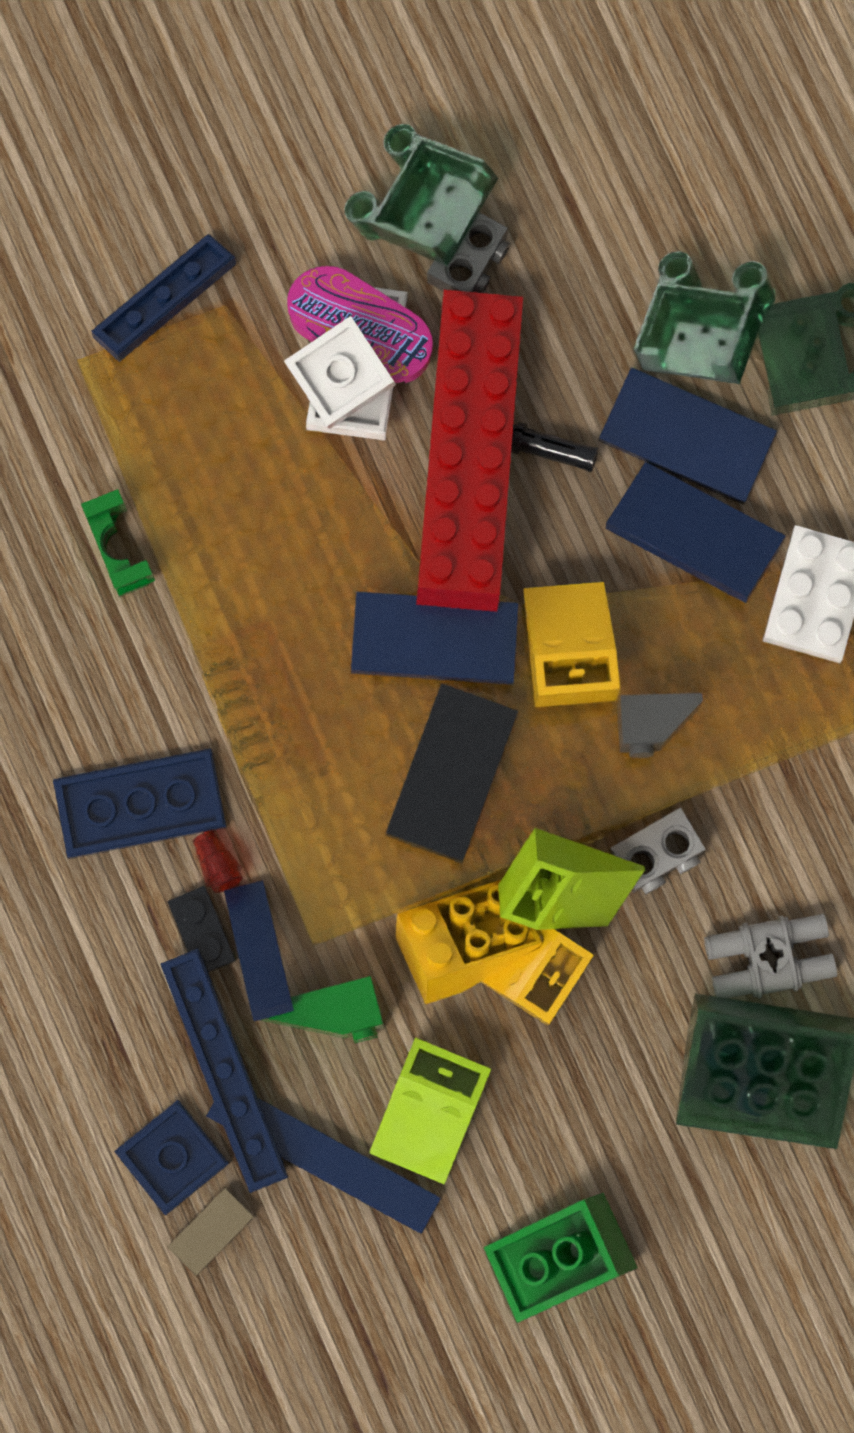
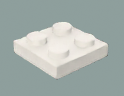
(340, 372)

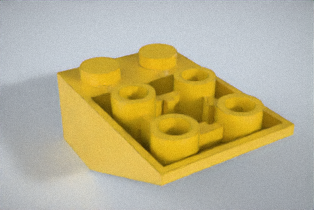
(571, 644)
(460, 941)
(542, 977)

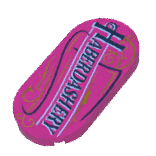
(331, 294)

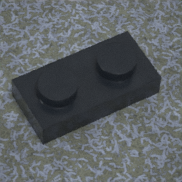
(201, 928)

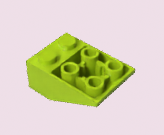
(564, 884)
(430, 1110)

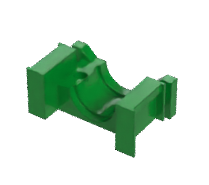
(102, 517)

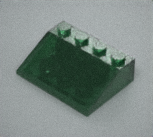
(766, 1071)

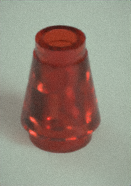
(216, 862)

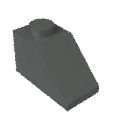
(653, 720)

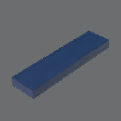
(163, 297)
(258, 951)

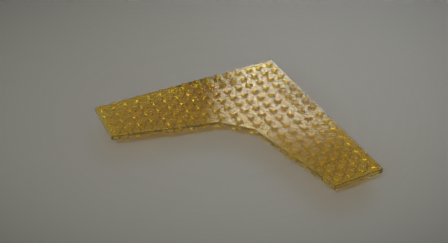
(264, 565)

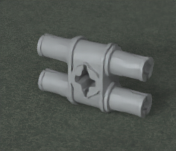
(781, 937)

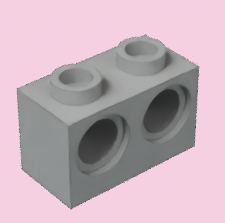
(652, 843)

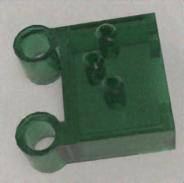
(429, 200)
(700, 328)
(806, 352)

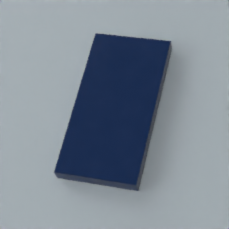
(687, 435)
(695, 532)
(433, 641)
(139, 803)

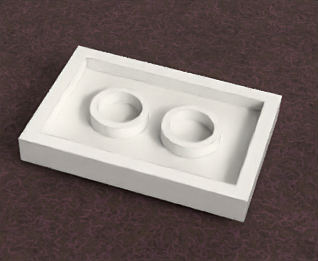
(814, 596)

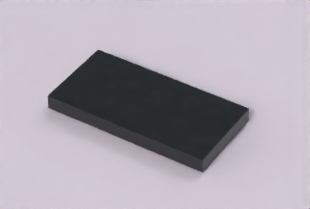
(451, 773)

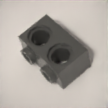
(474, 258)

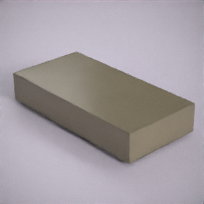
(210, 1231)

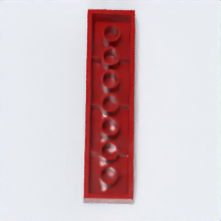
(470, 451)

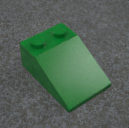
(336, 1011)
(560, 1257)

